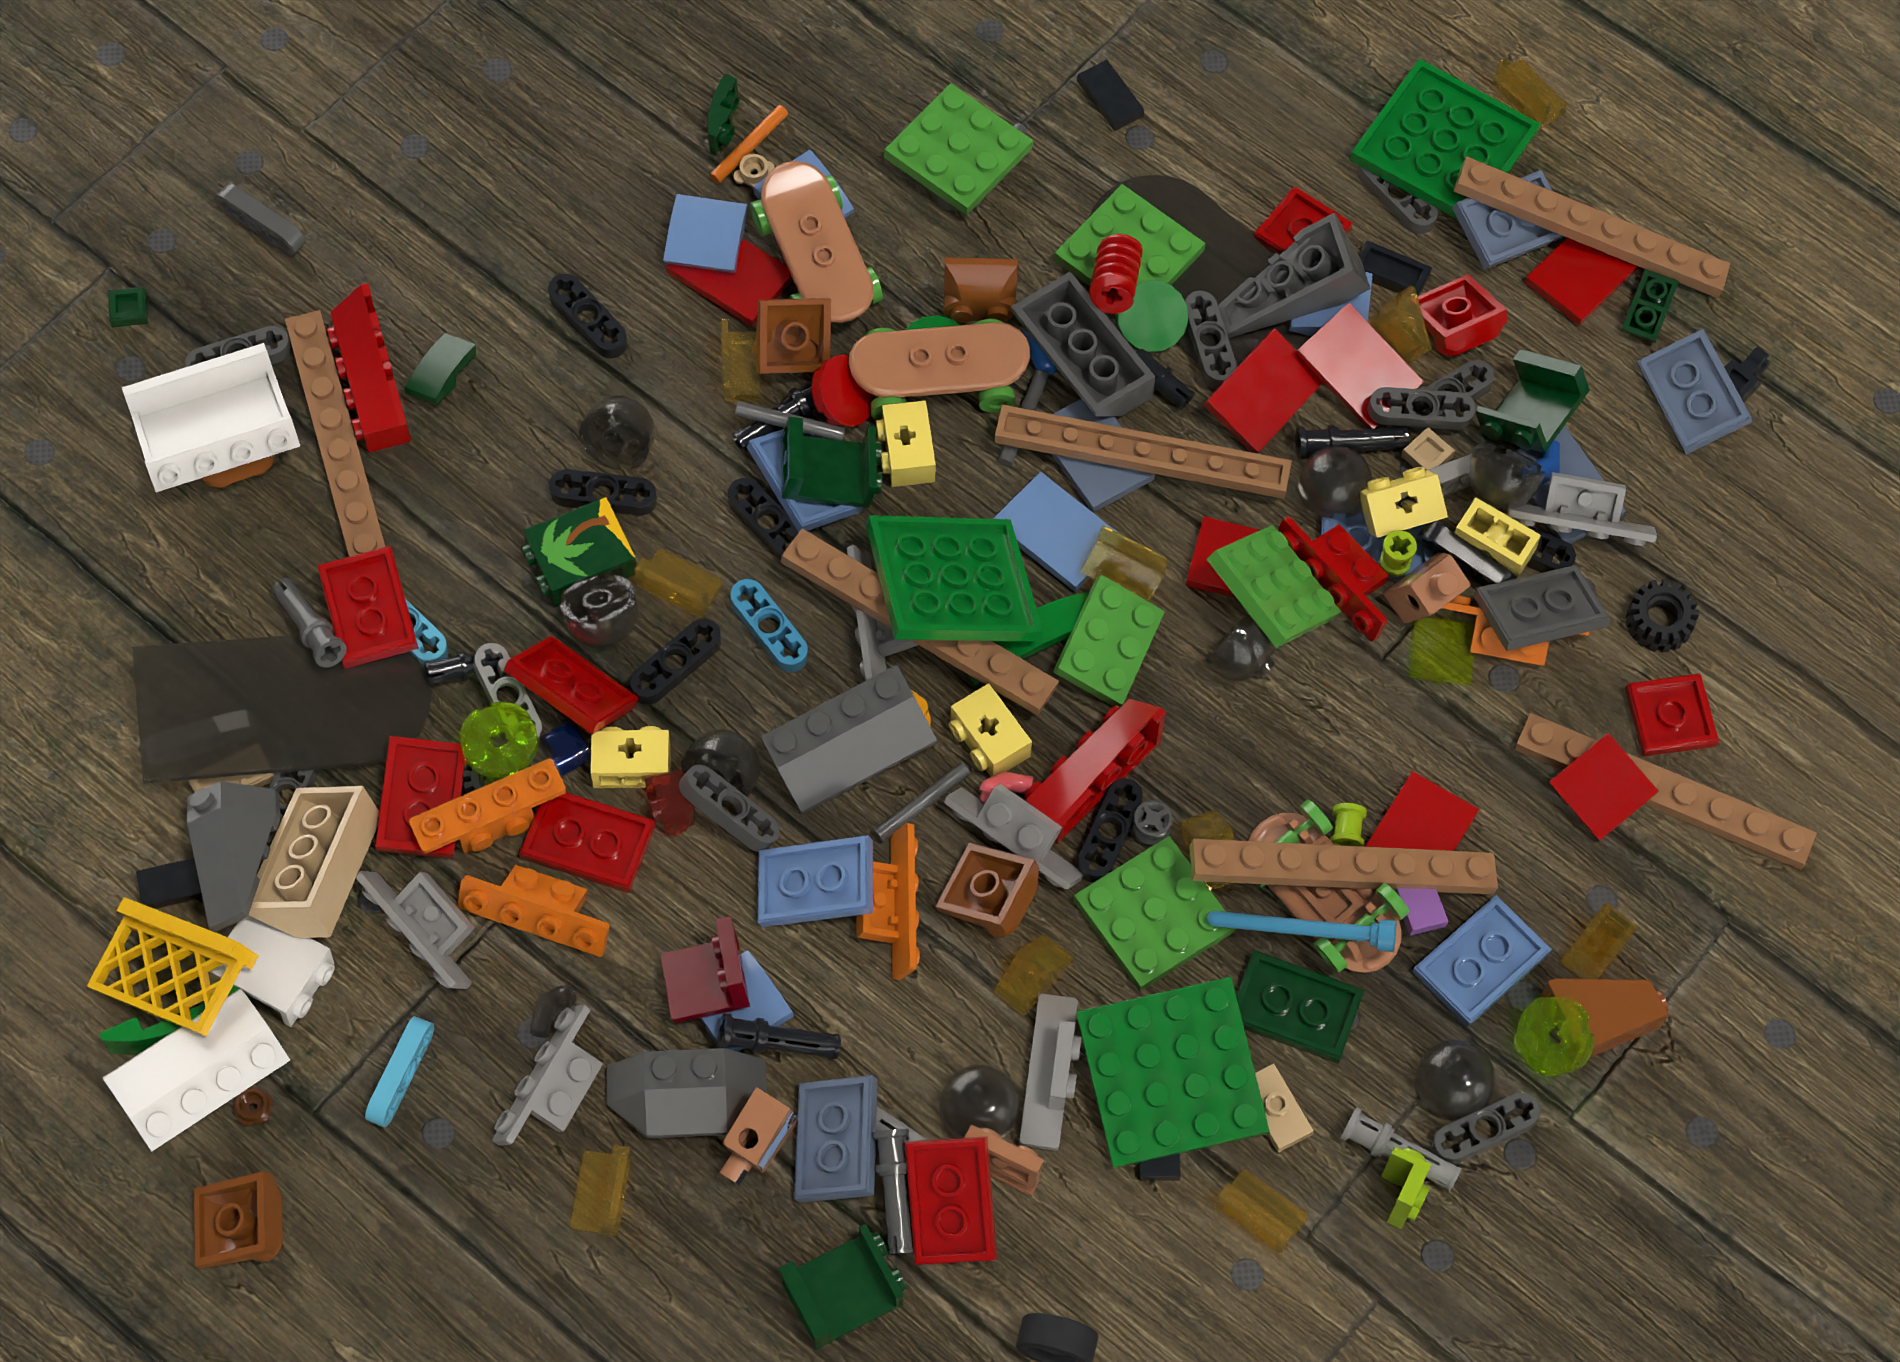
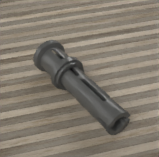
(314, 630)
(894, 1173)

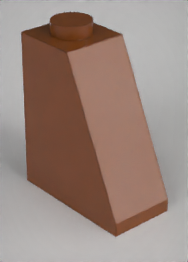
(1616, 1007)

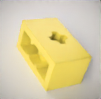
(910, 462)
(1422, 507)
(1498, 536)
(987, 712)
(611, 751)

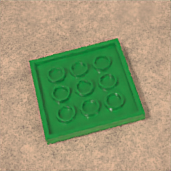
(1431, 131)
(953, 579)
(1172, 1072)

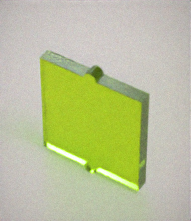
(1442, 651)

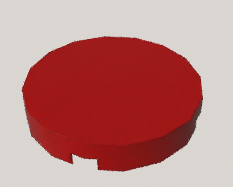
(839, 394)

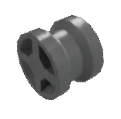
(1154, 815)

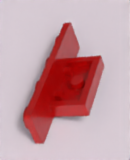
(1343, 571)

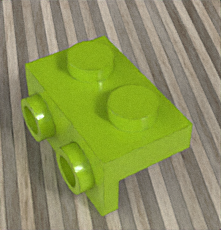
(1408, 1170)

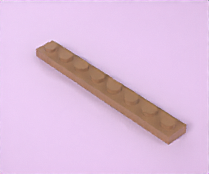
(1592, 227)
(334, 433)
(1143, 451)
(863, 590)
(1681, 797)
(1342, 866)

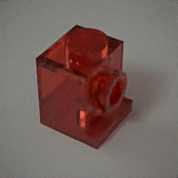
(668, 802)

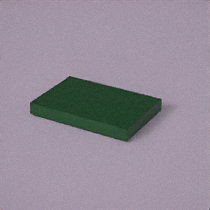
(1297, 1006)

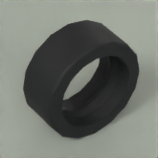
(1056, 1339)

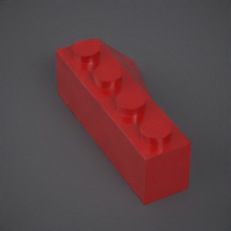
(368, 371)
(1100, 759)

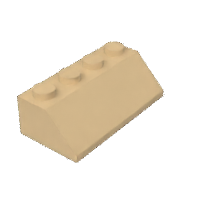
(315, 859)

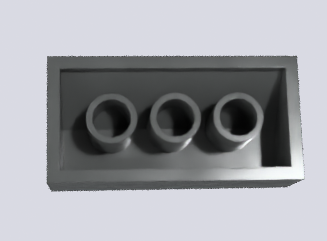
(1086, 347)
(849, 739)

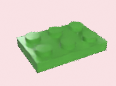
(1109, 641)

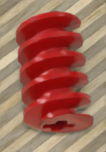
(1116, 273)

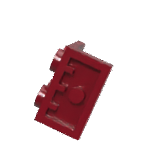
(706, 976)

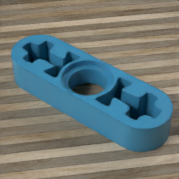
(769, 641)

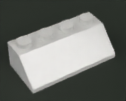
(196, 1074)

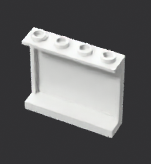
(210, 417)

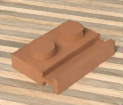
(1009, 1163)

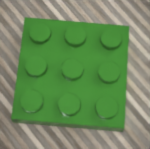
(958, 149)
(1165, 243)
(1274, 585)
(1152, 913)

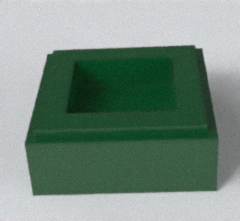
(128, 307)

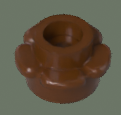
(246, 1099)

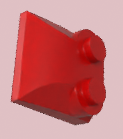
(1461, 315)

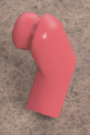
(1014, 782)

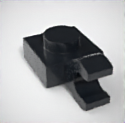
(1744, 375)

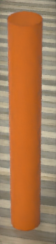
(748, 144)

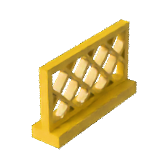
(175, 933)

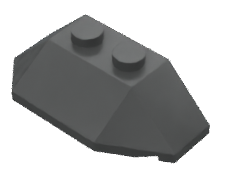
(684, 1090)

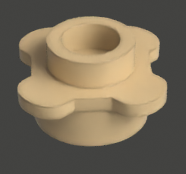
(753, 163)

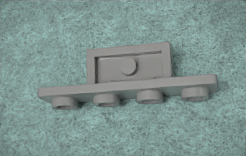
(1584, 506)
(873, 636)
(1018, 827)
(426, 919)
(1049, 1071)
(555, 1083)

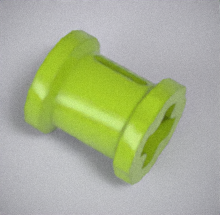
(1397, 554)
(1348, 824)

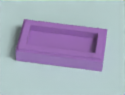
(1425, 910)

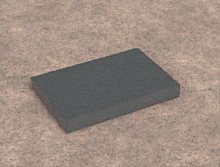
(1541, 607)

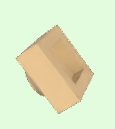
(1428, 451)

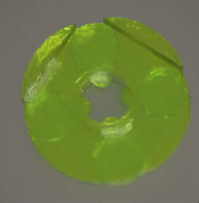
(491, 721)
(1534, 1042)

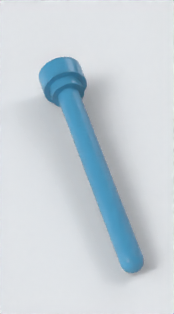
(1379, 934)

